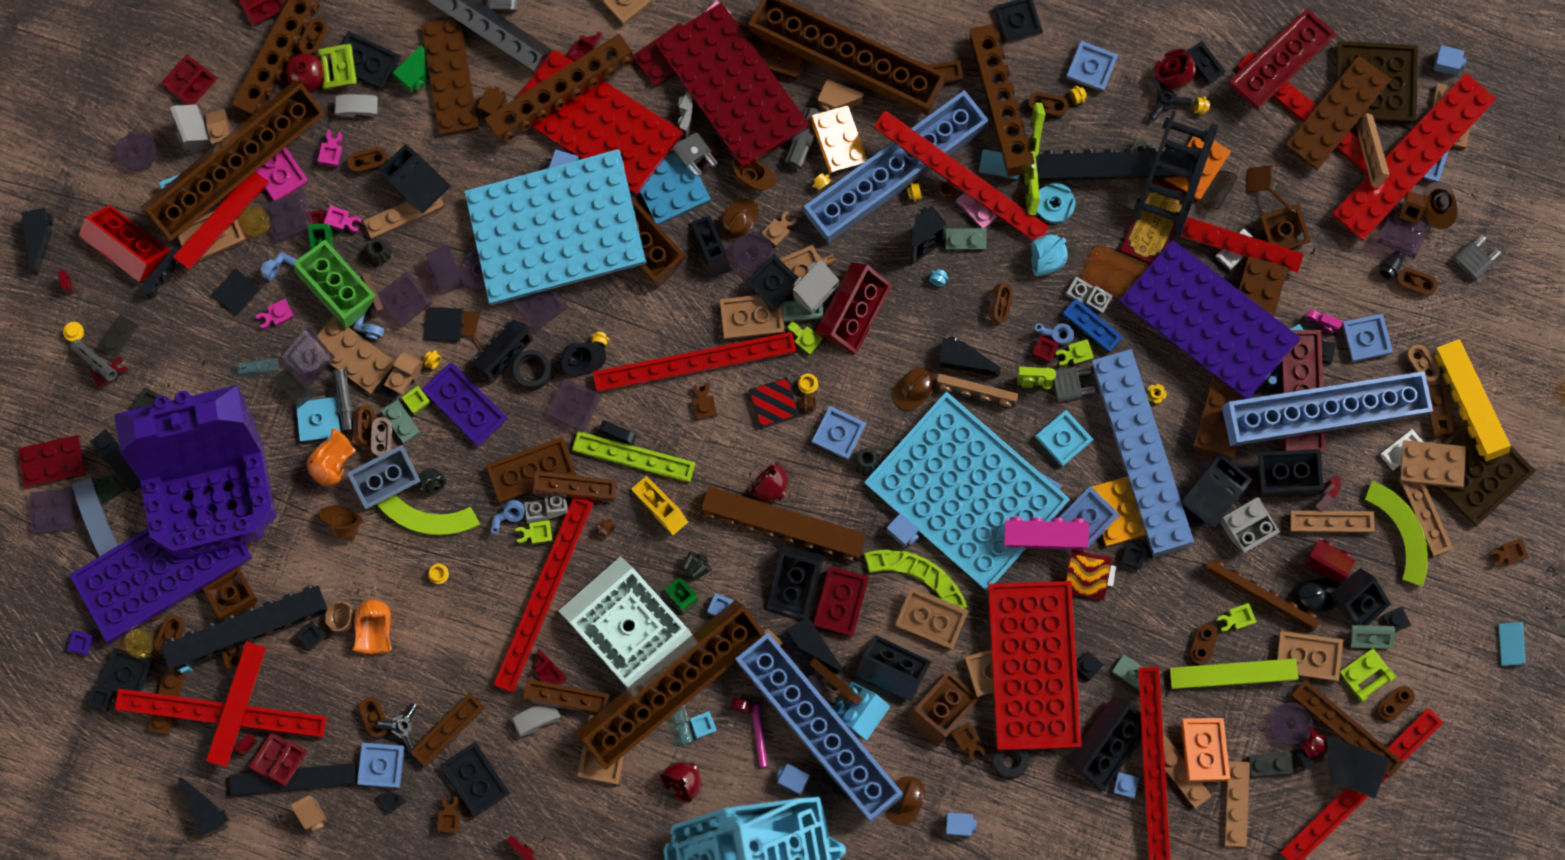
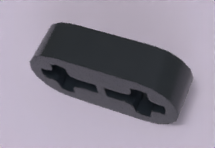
(617, 432)

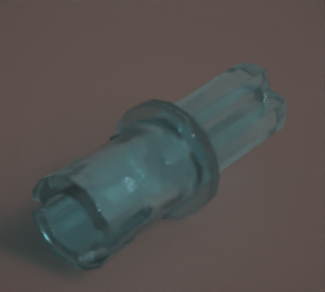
(258, 366)
(683, 726)

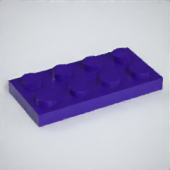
(464, 404)

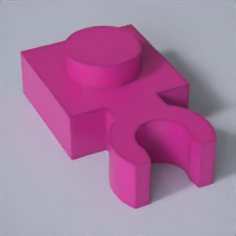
(331, 152)
(338, 219)
(278, 313)
(1328, 323)

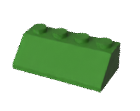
(334, 283)

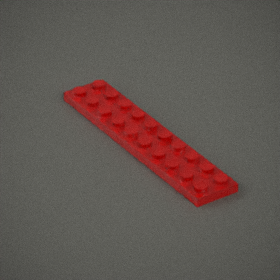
(1415, 156)

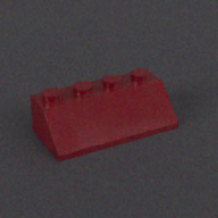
(854, 307)

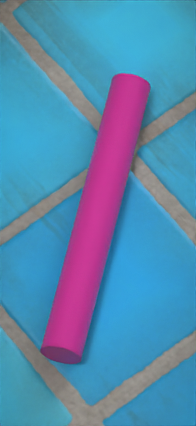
(759, 736)

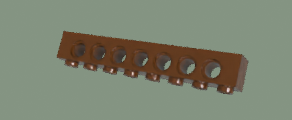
(563, 79)
(242, 102)
(1014, 163)

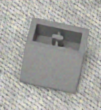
(190, 128)
(815, 286)
(1249, 525)

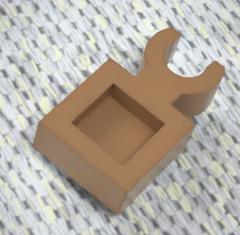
(778, 231)

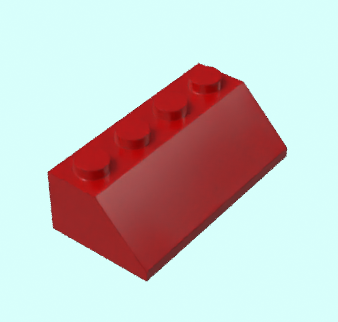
(123, 242)

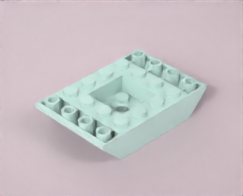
(607, 604)

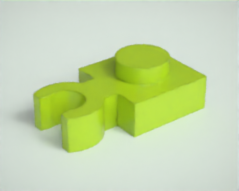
(1078, 353)
(539, 533)
(1239, 617)

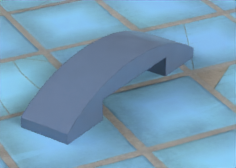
(94, 516)

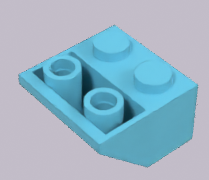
(865, 716)

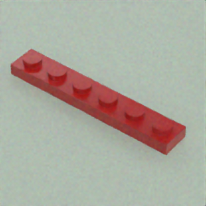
(1242, 244)

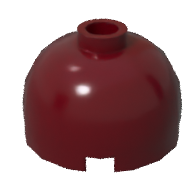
(305, 69)
(1175, 69)
(771, 484)
(682, 779)

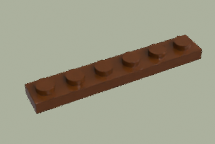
(1269, 598)
(1342, 724)

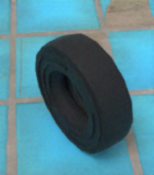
(1006, 772)

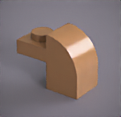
(406, 369)

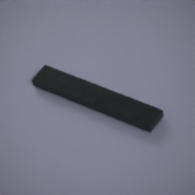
(302, 779)

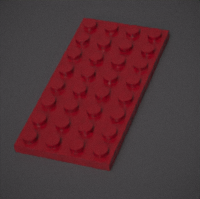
(732, 85)

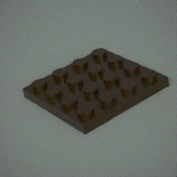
(1397, 61)
(1485, 481)

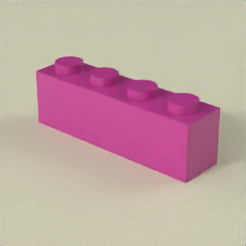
(1046, 534)

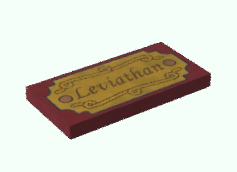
(1151, 232)

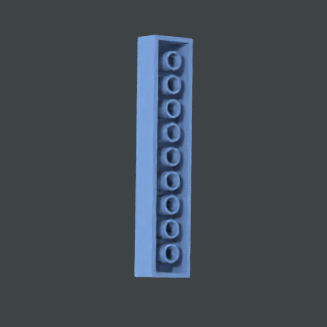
(893, 169)
(1327, 408)
(1142, 453)
(819, 728)

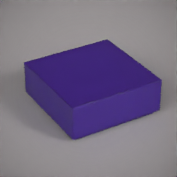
(80, 643)

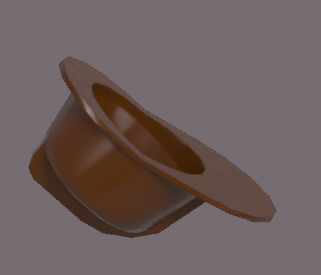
(755, 176)
(1441, 205)
(738, 219)
(914, 388)
(342, 521)
(908, 806)

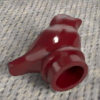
(1315, 744)

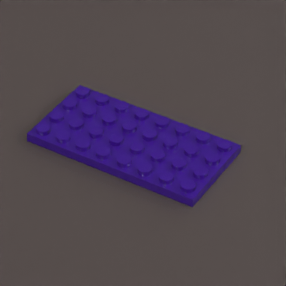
(1210, 320)
(144, 580)

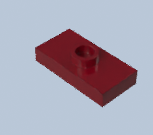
(524, 851)

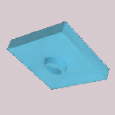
(317, 419)
(1064, 438)

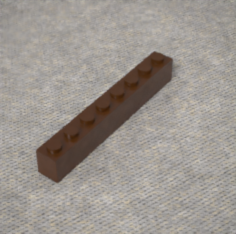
(783, 523)

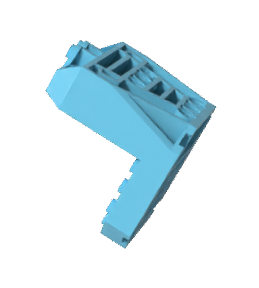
(757, 832)

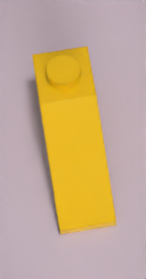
(660, 505)

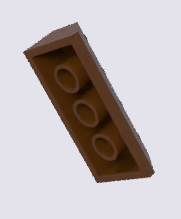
(660, 251)

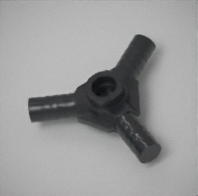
(1166, 99)
(400, 726)

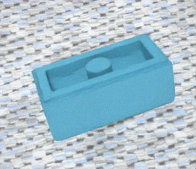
(993, 164)
(1512, 644)

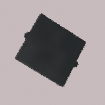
(236, 291)
(444, 324)

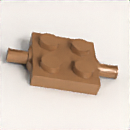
(802, 259)

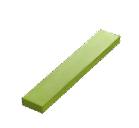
(633, 457)
(1234, 674)

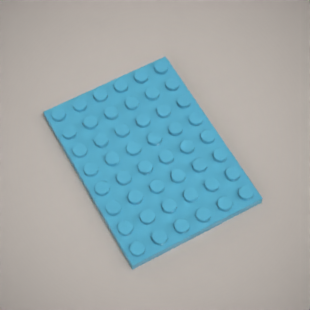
(555, 227)
(962, 486)

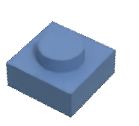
(718, 604)
(1126, 785)

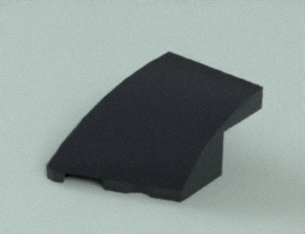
(1355, 767)

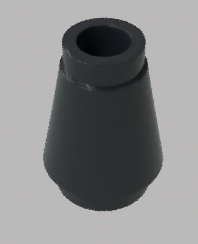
(1391, 266)

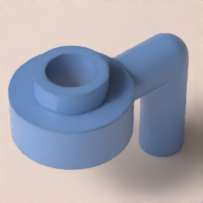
(270, 268)
(372, 331)
(1056, 332)
(509, 514)

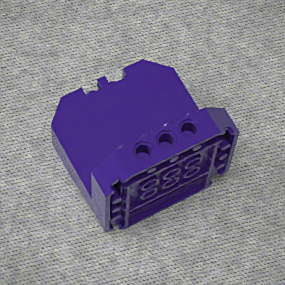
(196, 447)

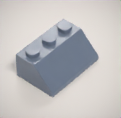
(384, 477)

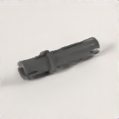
(106, 370)
(344, 403)

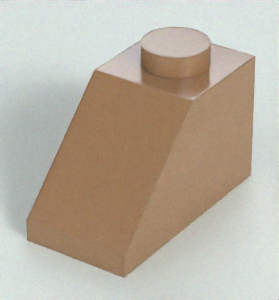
(837, 96)
(217, 126)
(309, 813)

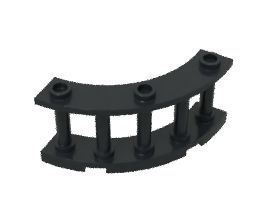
(1192, 176)

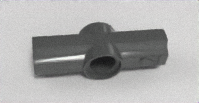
(802, 142)

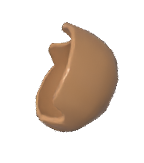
(340, 616)

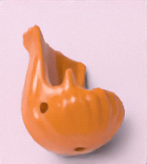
(328, 458)
(372, 627)

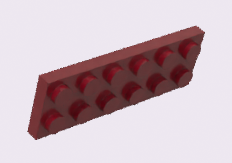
(1282, 59)
(1304, 371)

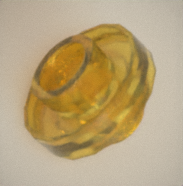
(254, 221)
(139, 643)

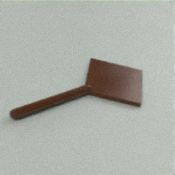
(1261, 180)
(470, 322)

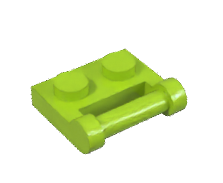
(342, 66)
(1031, 377)
(1363, 669)

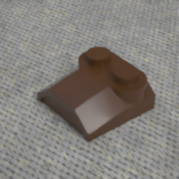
(1285, 227)
(230, 595)

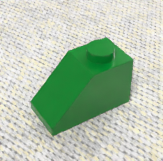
(413, 71)

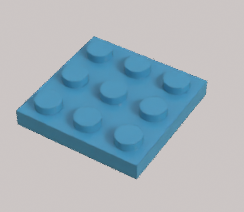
(673, 191)

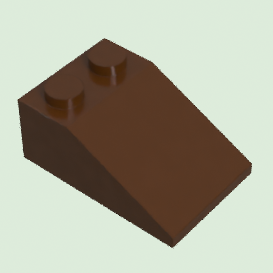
(942, 709)

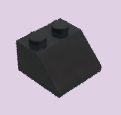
(1360, 598)

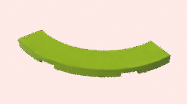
(1031, 179)
(429, 523)
(1410, 530)
(917, 567)

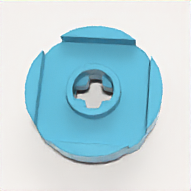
(1065, 199)

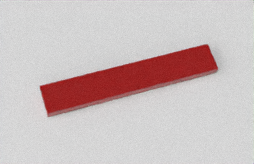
(220, 220)
(236, 704)

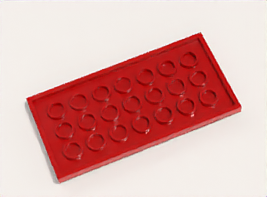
(605, 122)
(1034, 665)

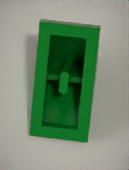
(320, 232)
(682, 595)

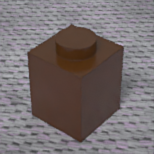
(492, 101)
(1413, 207)

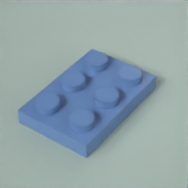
(1093, 510)

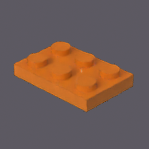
(1215, 160)
(1205, 750)

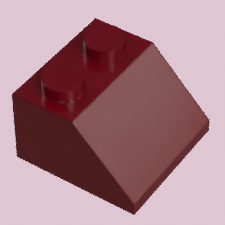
(1330, 561)

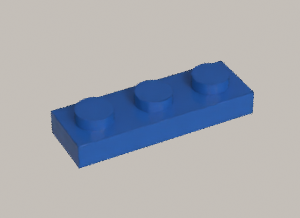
(1092, 325)

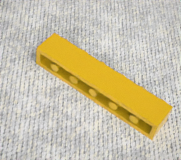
(1472, 400)

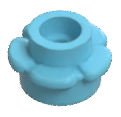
(938, 277)

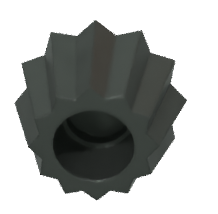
(378, 251)
(867, 461)
(431, 481)
(697, 564)

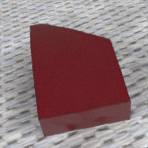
(584, 46)
(1330, 491)
(548, 671)

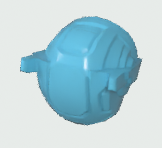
(1048, 254)

